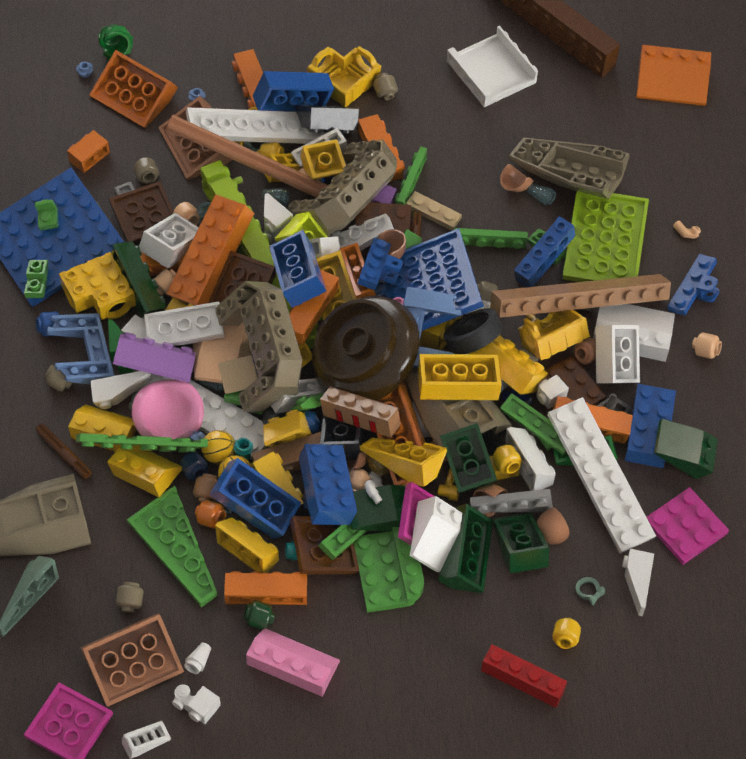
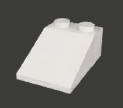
(168, 240)
(434, 532)

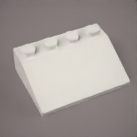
(654, 327)

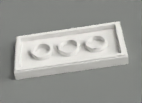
(184, 325)

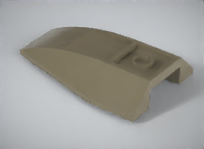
(573, 165)
(450, 415)
(43, 519)

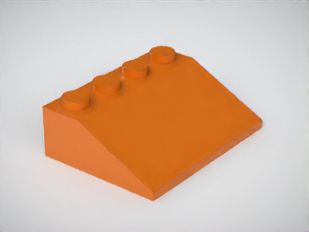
(673, 75)
(133, 89)

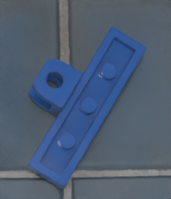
(379, 265)
(695, 285)

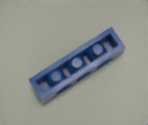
(544, 252)

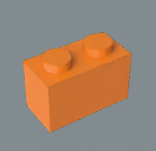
(88, 151)

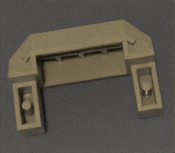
(366, 174)
(270, 340)

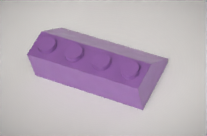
(154, 357)

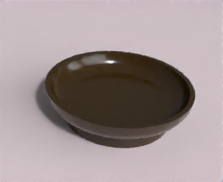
(366, 347)

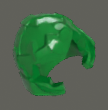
(114, 38)

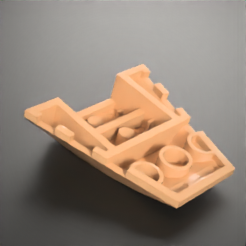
(214, 351)

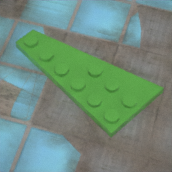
(145, 443)
(171, 538)

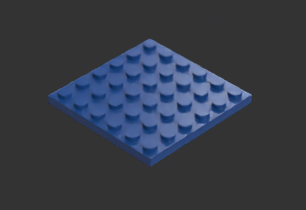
(80, 235)
(439, 267)

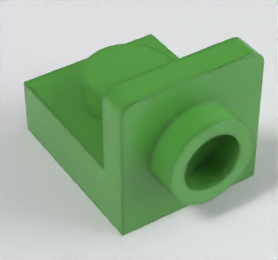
(47, 214)

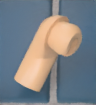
(685, 232)

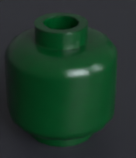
(259, 615)

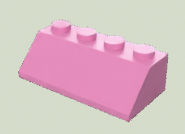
(291, 661)

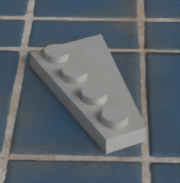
(514, 502)

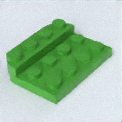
(388, 571)

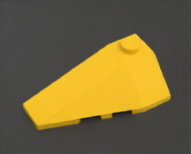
(407, 460)

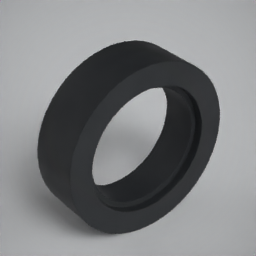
(473, 331)

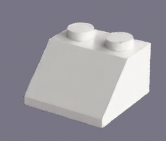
(275, 217)

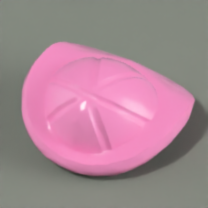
(168, 409)

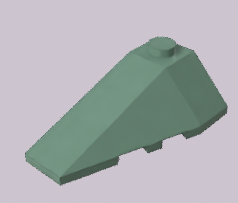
(34, 583)

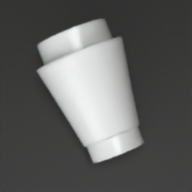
(197, 659)

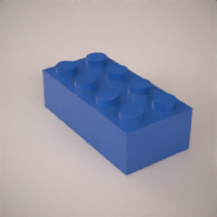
(286, 89)
(297, 269)
(648, 408)
(327, 484)
(255, 498)

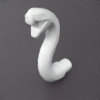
(370, 487)

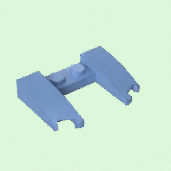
(421, 301)
(90, 328)

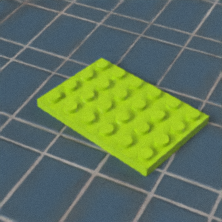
(606, 237)

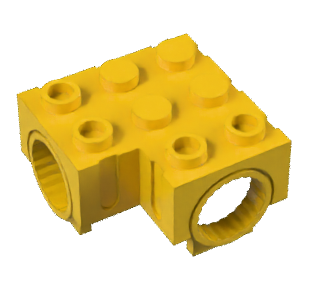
(347, 73)
(98, 285)
(553, 333)

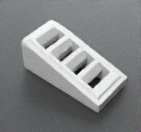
(134, 751)

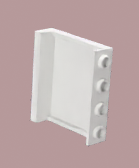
(493, 68)

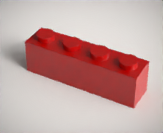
(523, 675)

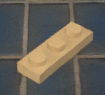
(434, 211)

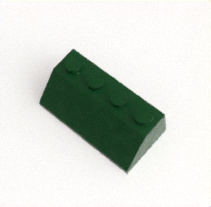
(136, 273)
(468, 557)

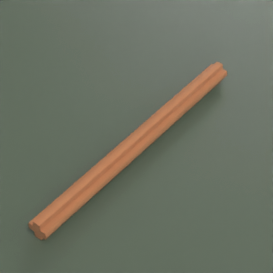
(245, 156)

